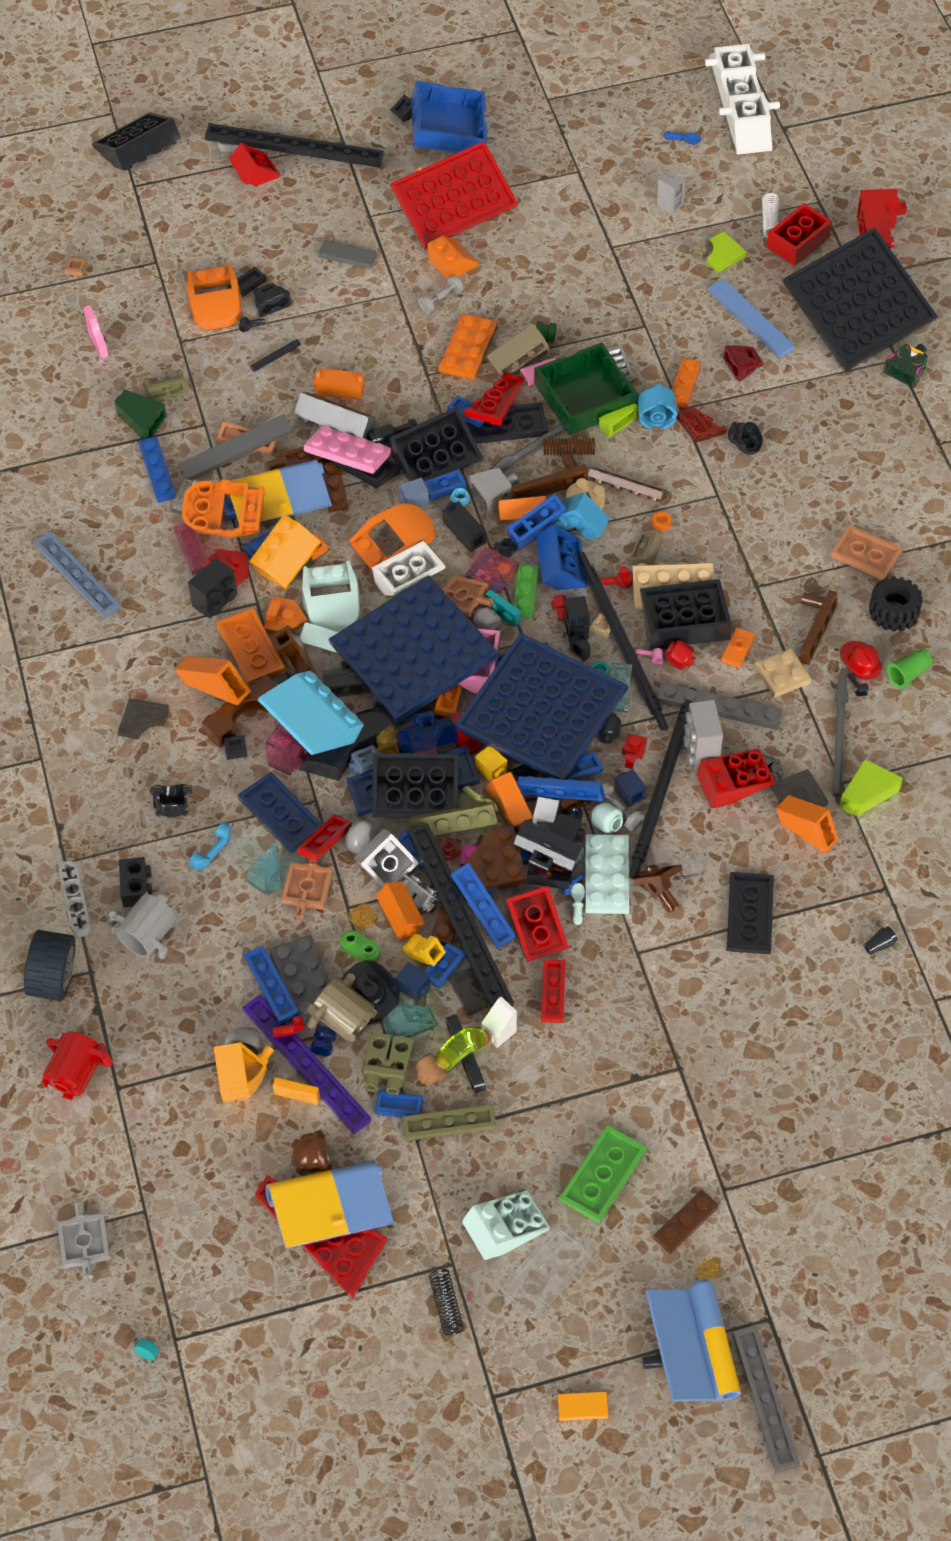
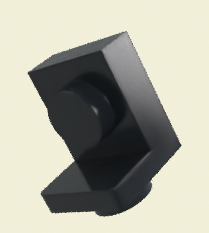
(402, 108)

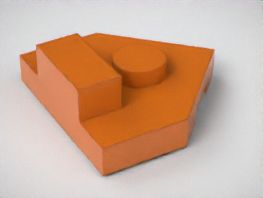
(283, 613)

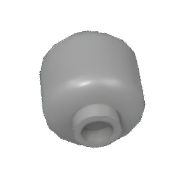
(486, 619)

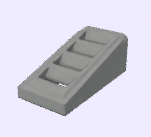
(619, 355)

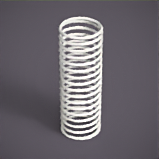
(766, 217)

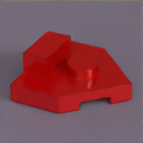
(235, 560)

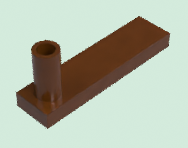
(553, 482)
(827, 608)

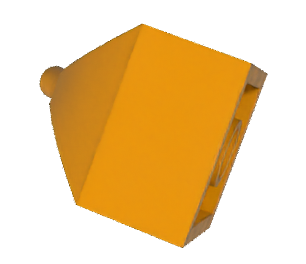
(240, 1070)

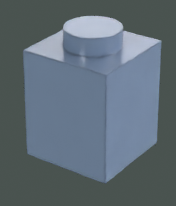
(414, 493)

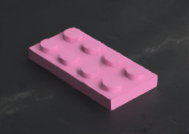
(347, 449)

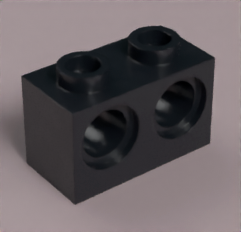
(577, 617)
(131, 882)

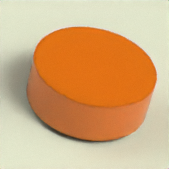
(661, 521)

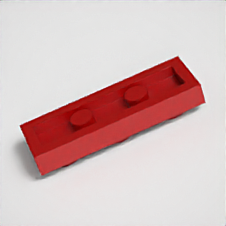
(324, 838)
(553, 991)

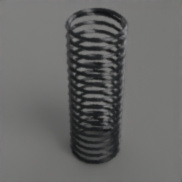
(446, 1294)

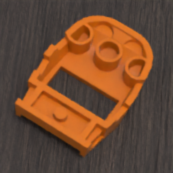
(214, 308)
(205, 504)
(408, 523)

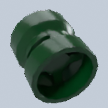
(551, 330)

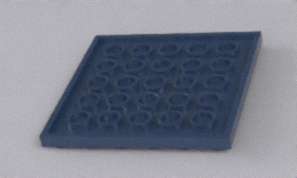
(413, 648)
(541, 707)

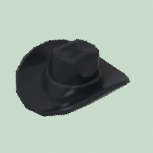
(376, 986)

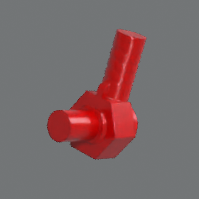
(623, 579)
(558, 604)

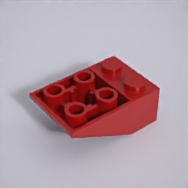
(733, 777)

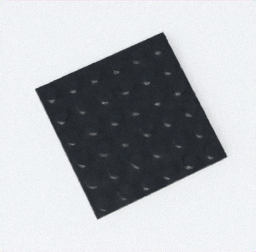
(860, 299)

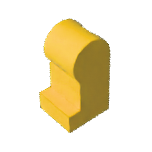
(421, 948)

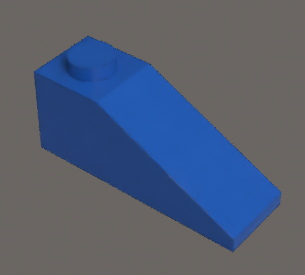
(538, 519)

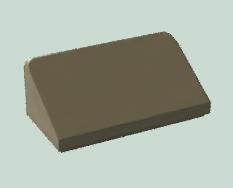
(646, 548)

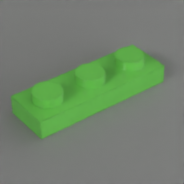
(526, 589)

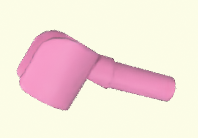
(656, 654)

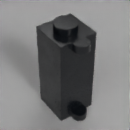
(464, 526)

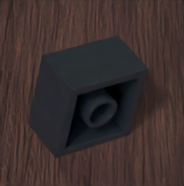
(212, 588)

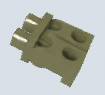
(387, 1069)

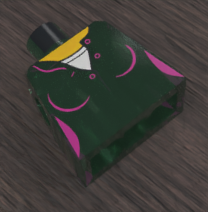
(907, 364)

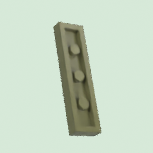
(458, 818)
(449, 1122)

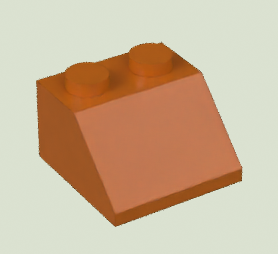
(450, 256)

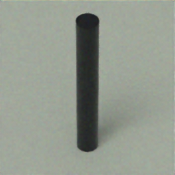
(275, 355)

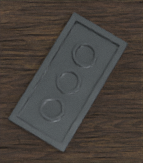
(301, 972)

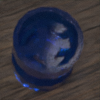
(323, 1041)

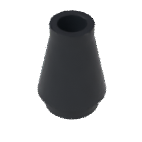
(881, 940)

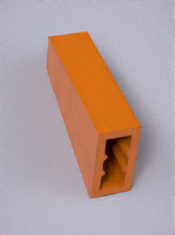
(213, 677)

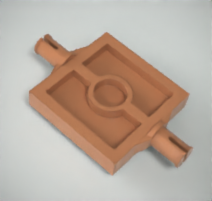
(467, 593)
(307, 887)

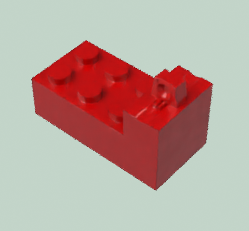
(879, 210)

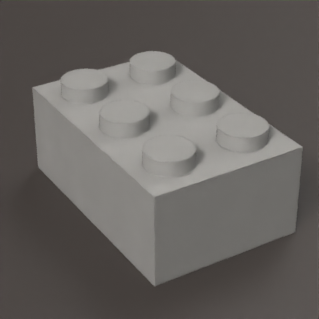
(702, 733)

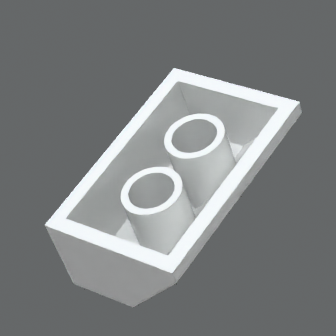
(406, 569)

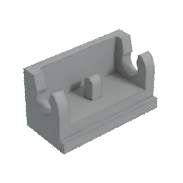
(671, 192)

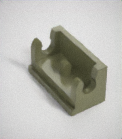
(166, 387)

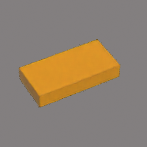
(296, 1090)
(582, 1406)

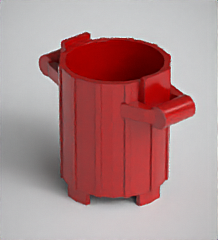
(73, 1063)

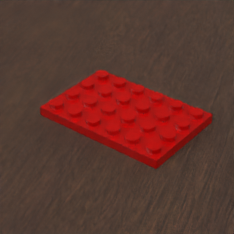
(454, 194)

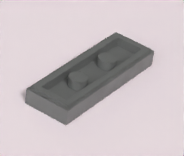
(347, 254)

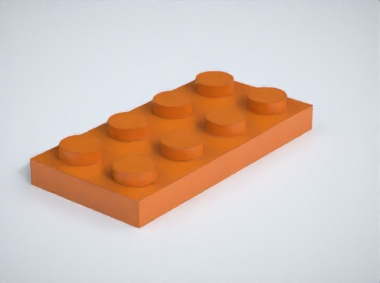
(468, 346)
(250, 646)

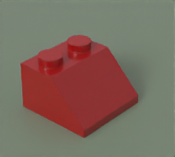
(253, 165)

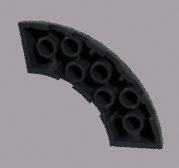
(335, 761)

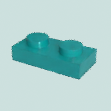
(504, 609)

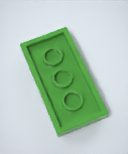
(603, 1174)

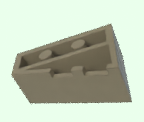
(520, 352)

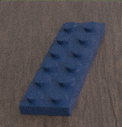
(362, 785)

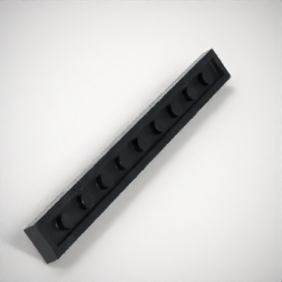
(294, 145)
(459, 915)

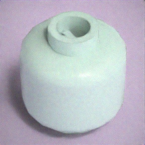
(607, 818)

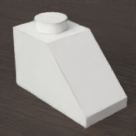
(501, 1022)

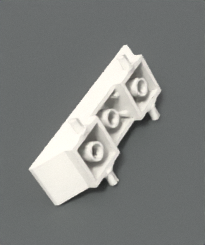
(742, 98)

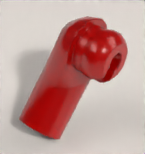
(290, 1029)

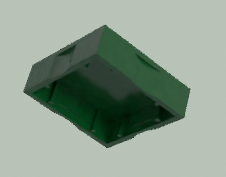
(584, 387)

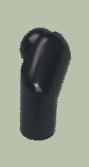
(653, 1361)

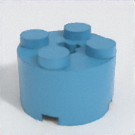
(657, 407)

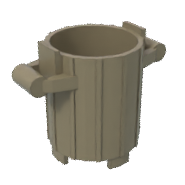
(342, 1009)

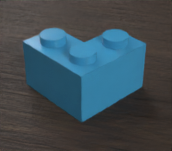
(582, 515)

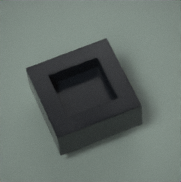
(580, 647)
(235, 747)

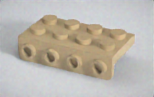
(664, 574)

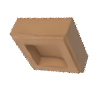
(76, 266)

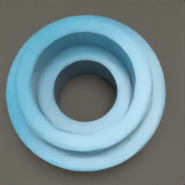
(460, 493)

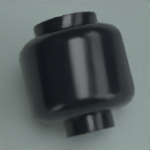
(610, 730)

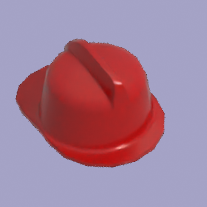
(861, 659)

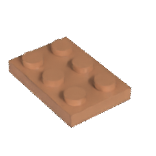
(866, 552)

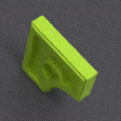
(725, 252)

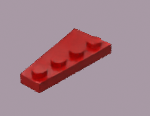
(496, 401)

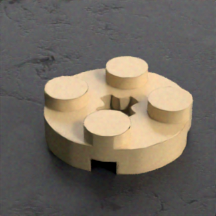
(592, 489)

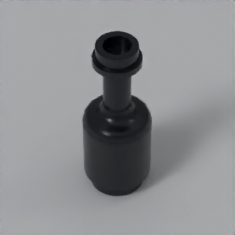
(384, 432)

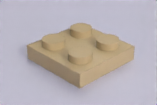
(782, 673)

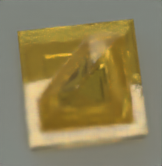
(362, 917)
(708, 1269)

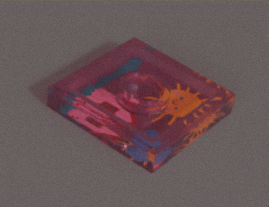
(493, 569)

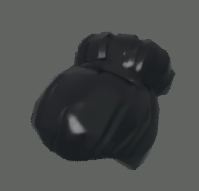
(745, 437)

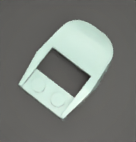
(331, 610)

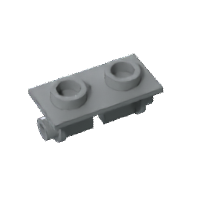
(425, 896)

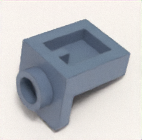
(362, 760)

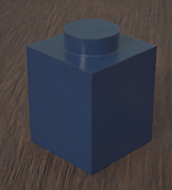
(630, 788)
(413, 982)

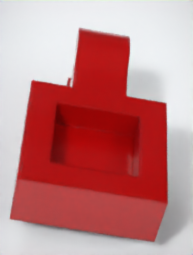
(633, 748)

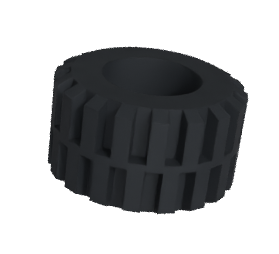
(895, 591)

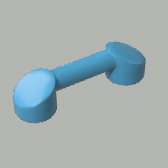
(199, 861)

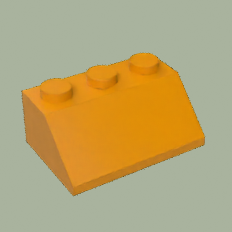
(284, 552)

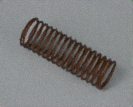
(562, 447)

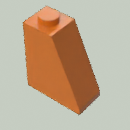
(509, 800)
(808, 821)

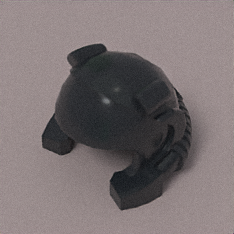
(170, 800)

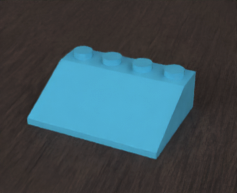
(312, 713)

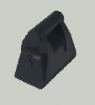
(271, 299)

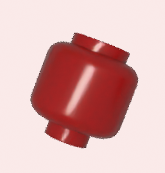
(680, 654)

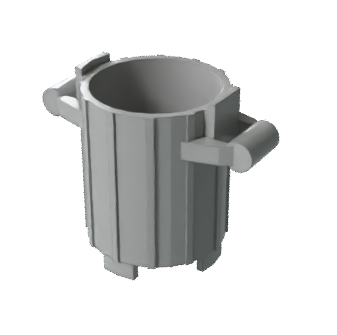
(144, 926)

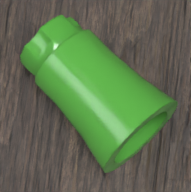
(909, 667)

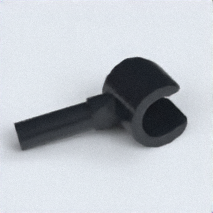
(245, 323)
(860, 689)

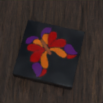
(554, 878)

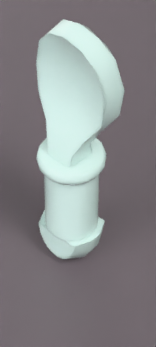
(578, 895)

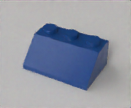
(559, 559)

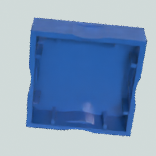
(447, 117)

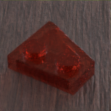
(699, 426)

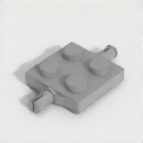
(83, 1240)

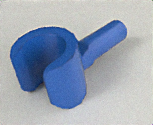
(568, 891)

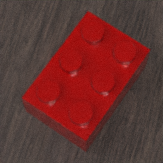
(799, 234)

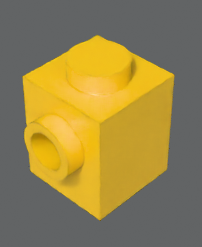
(490, 763)

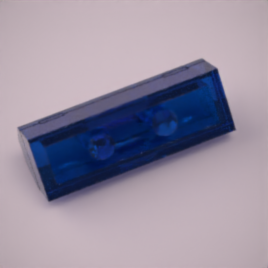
(421, 738)

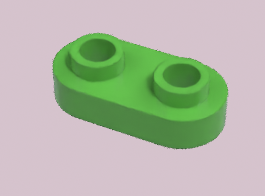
(359, 946)

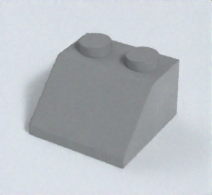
(386, 859)

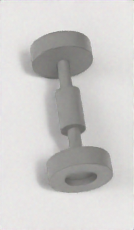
(426, 303)
(634, 820)

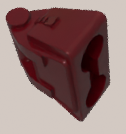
(739, 360)

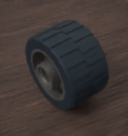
(49, 965)

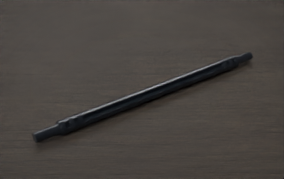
(622, 641)
(660, 790)

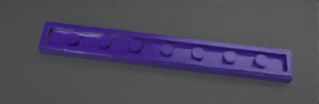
(308, 1067)

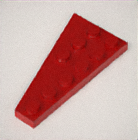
(344, 1257)

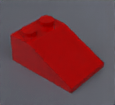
(536, 923)

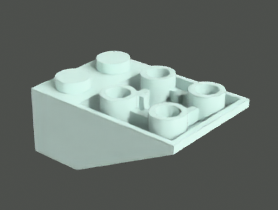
(504, 1224)

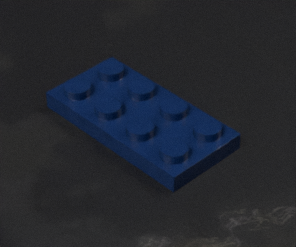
(279, 811)

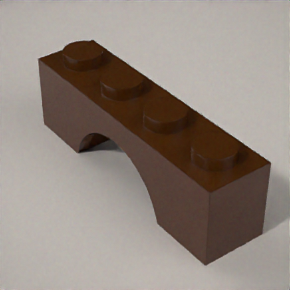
(292, 650)
(221, 723)

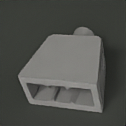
(492, 487)

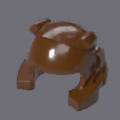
(311, 1153)

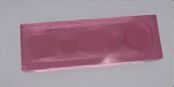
(191, 547)

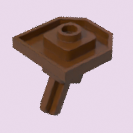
(658, 882)

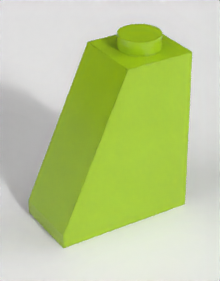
(869, 788)

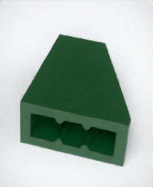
(140, 413)

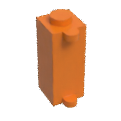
(339, 383)
(517, 508)
(400, 909)

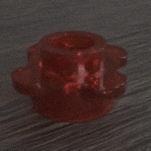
(452, 853)

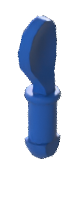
(690, 138)

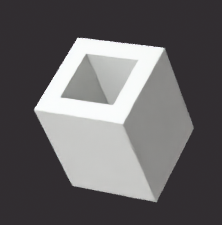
(545, 812)

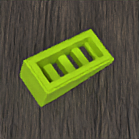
(617, 420)

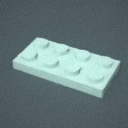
(607, 874)

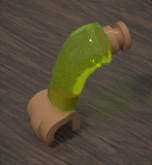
(455, 1049)

